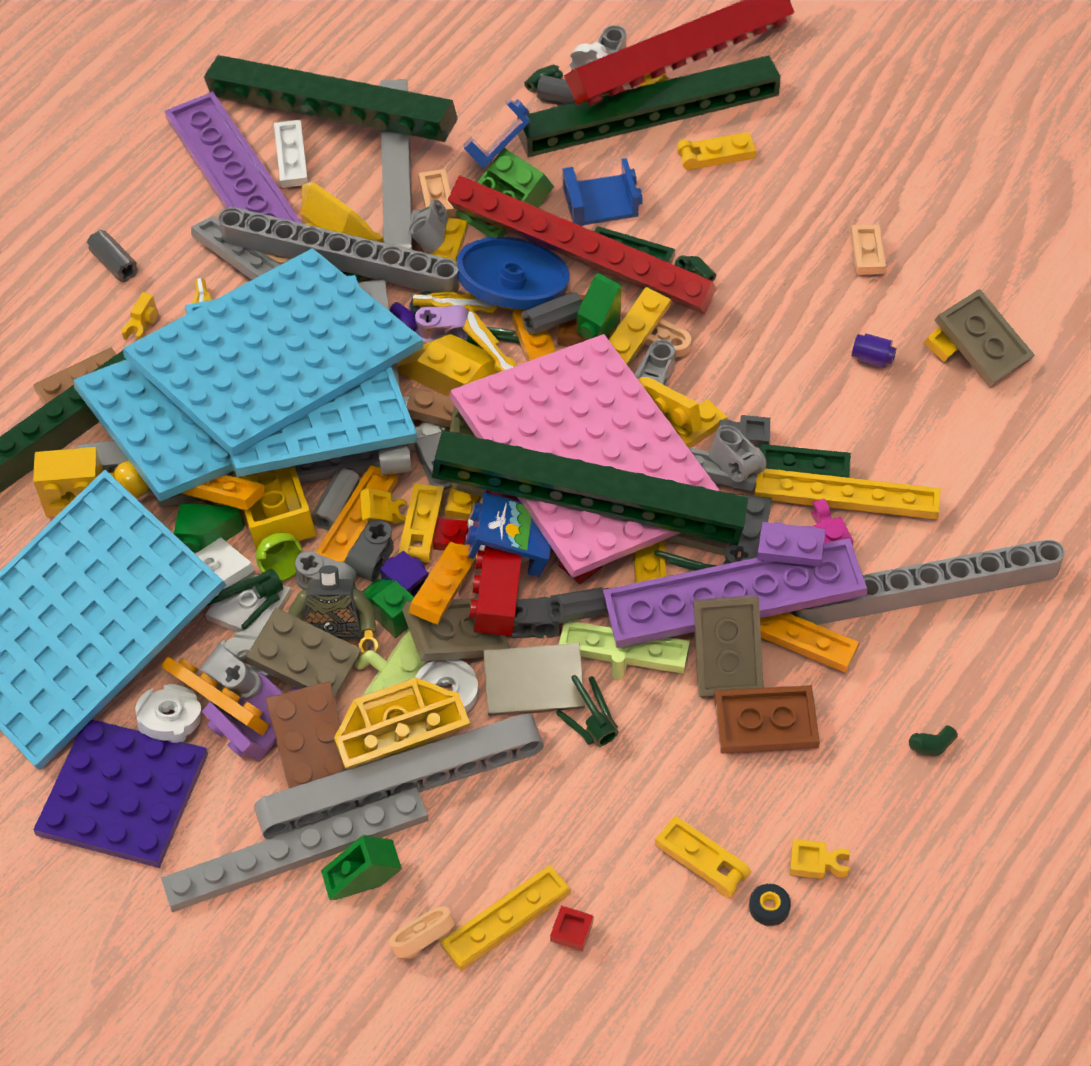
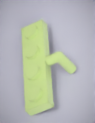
(599, 644)
(399, 667)

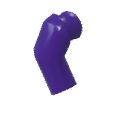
(404, 315)

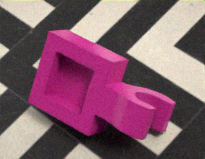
(835, 527)

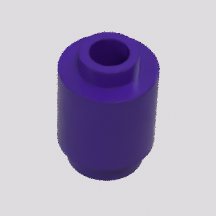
(874, 350)

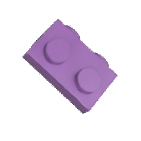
(791, 544)
(243, 738)

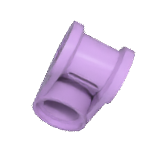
(441, 322)

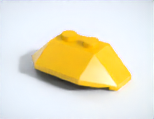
(327, 212)
(447, 364)
(398, 721)

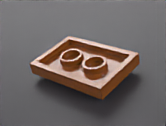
(766, 719)
(305, 733)

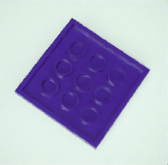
(121, 793)

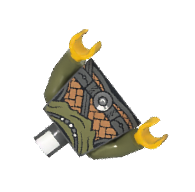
(337, 608)

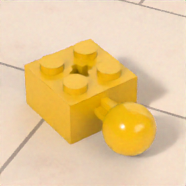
(67, 472)

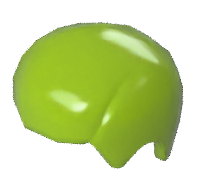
(278, 553)

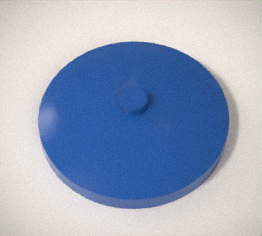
(512, 272)

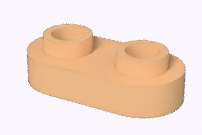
(679, 337)
(421, 932)

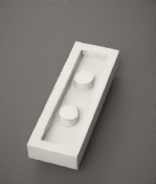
(290, 153)

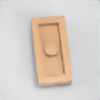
(436, 186)
(868, 249)

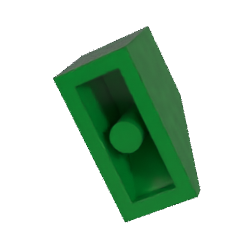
(600, 308)
(203, 524)
(388, 601)
(361, 867)

